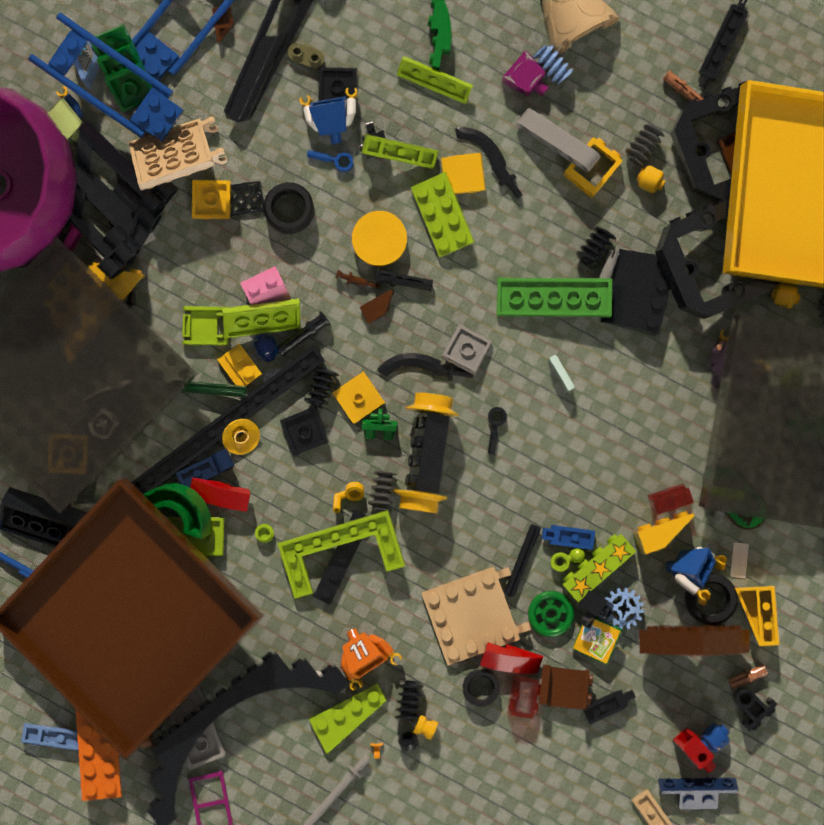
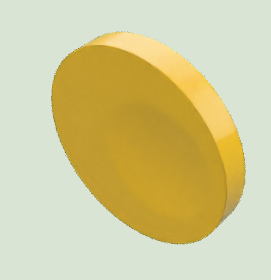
(379, 238)

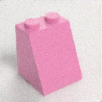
(265, 287)

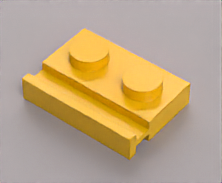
(239, 366)

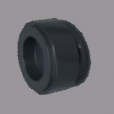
(408, 741)

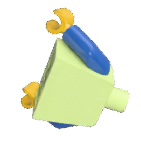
(67, 115)

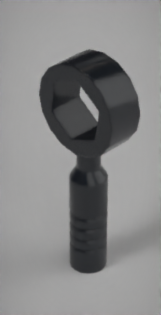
(494, 433)

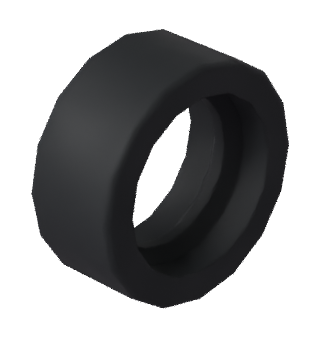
(481, 702)

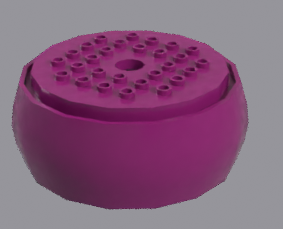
(38, 179)

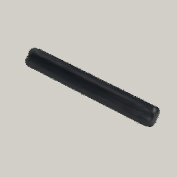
(522, 560)

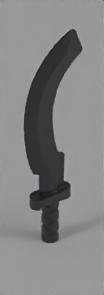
(494, 155)
(421, 361)

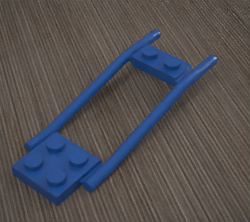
(157, 56)
(155, 112)

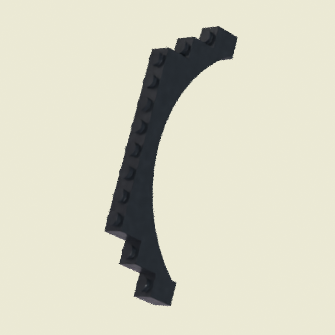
(176, 745)

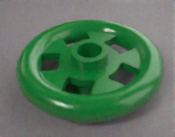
(566, 607)

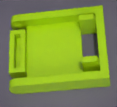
(202, 326)

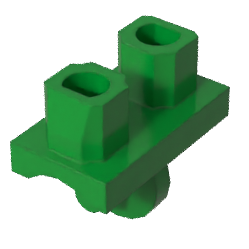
(382, 424)

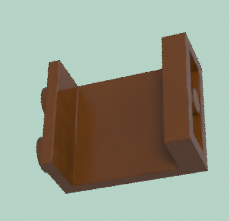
(565, 687)

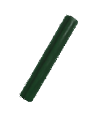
(216, 389)

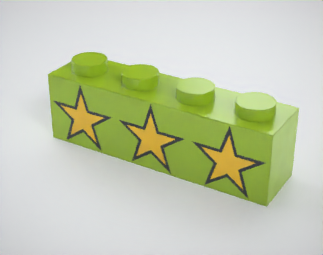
(599, 567)

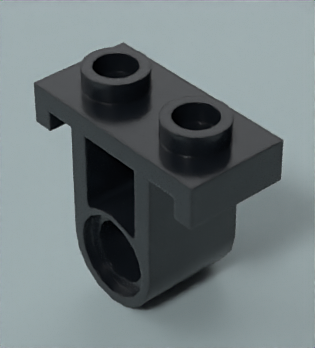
(754, 708)

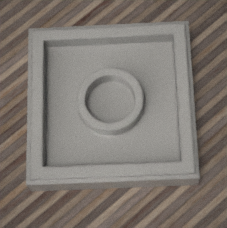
(466, 349)

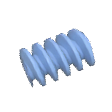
(552, 64)

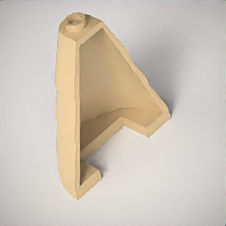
(574, 19)

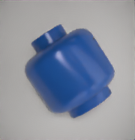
(715, 737)

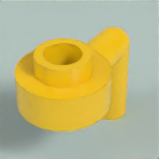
(353, 491)

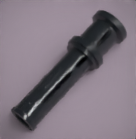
(394, 278)
(312, 328)

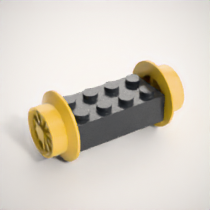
(427, 452)

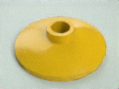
(246, 441)

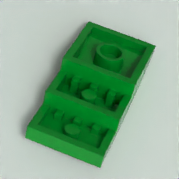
(124, 85)

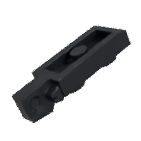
(608, 705)

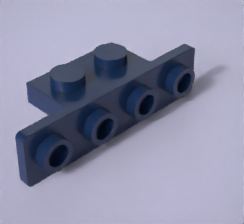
(698, 792)

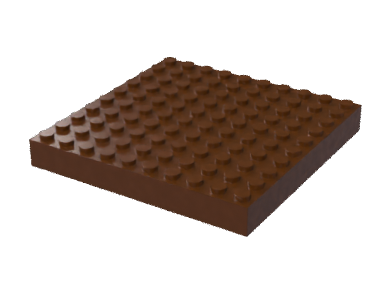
(126, 617)

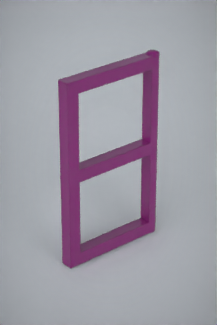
(194, 799)

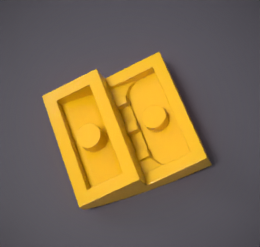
(465, 172)

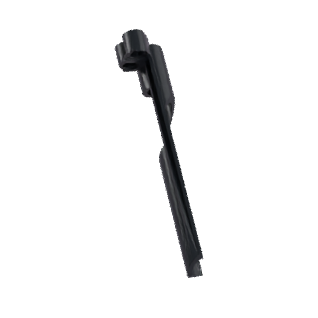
(263, 62)

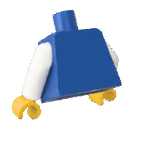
(330, 115)
(693, 569)

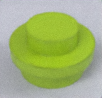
(264, 533)

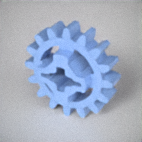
(625, 599)

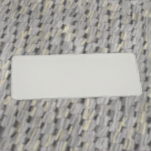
(739, 560)

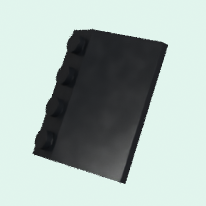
(638, 293)

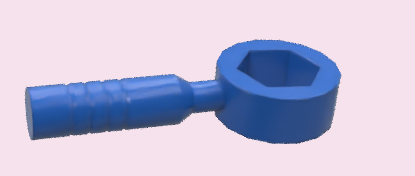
(327, 158)

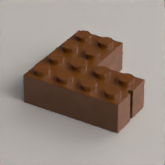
(694, 640)

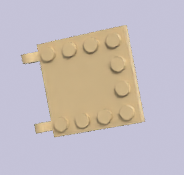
(179, 155)
(471, 614)

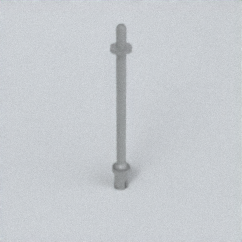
(354, 771)

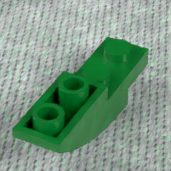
(440, 25)

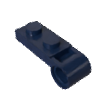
(207, 468)

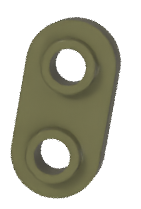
(305, 56)

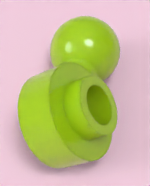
(576, 555)

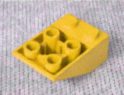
(657, 537)

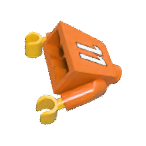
(364, 654)

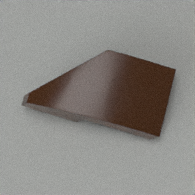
(224, 24)
(377, 307)

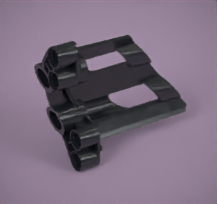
(127, 208)

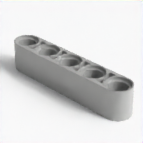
(558, 140)

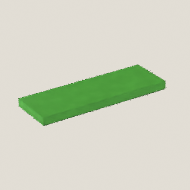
(554, 297)

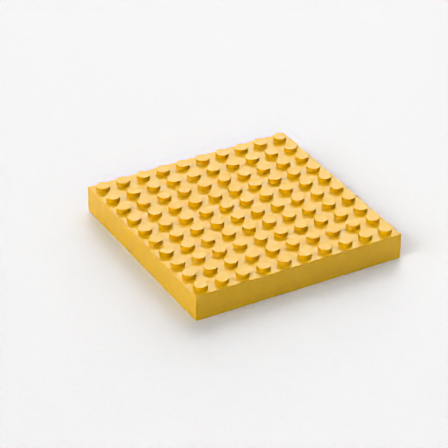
(777, 186)

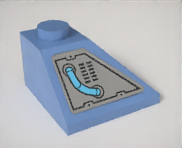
(87, 65)

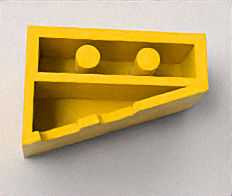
(761, 612)

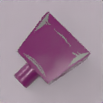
(526, 76)

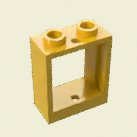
(582, 183)

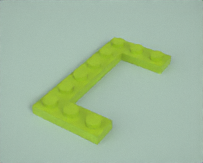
(376, 524)

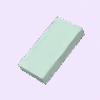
(561, 373)

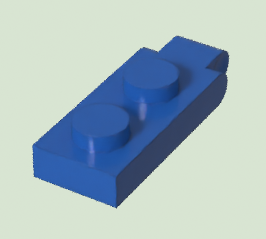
(569, 537)

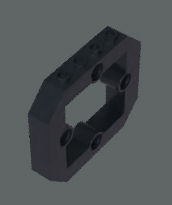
(687, 142)
(684, 285)

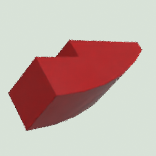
(221, 494)
(510, 659)

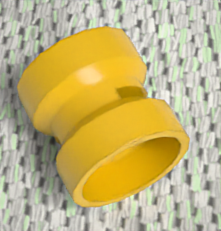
(425, 727)

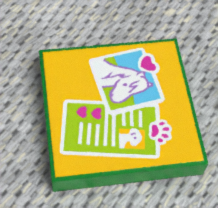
(598, 641)

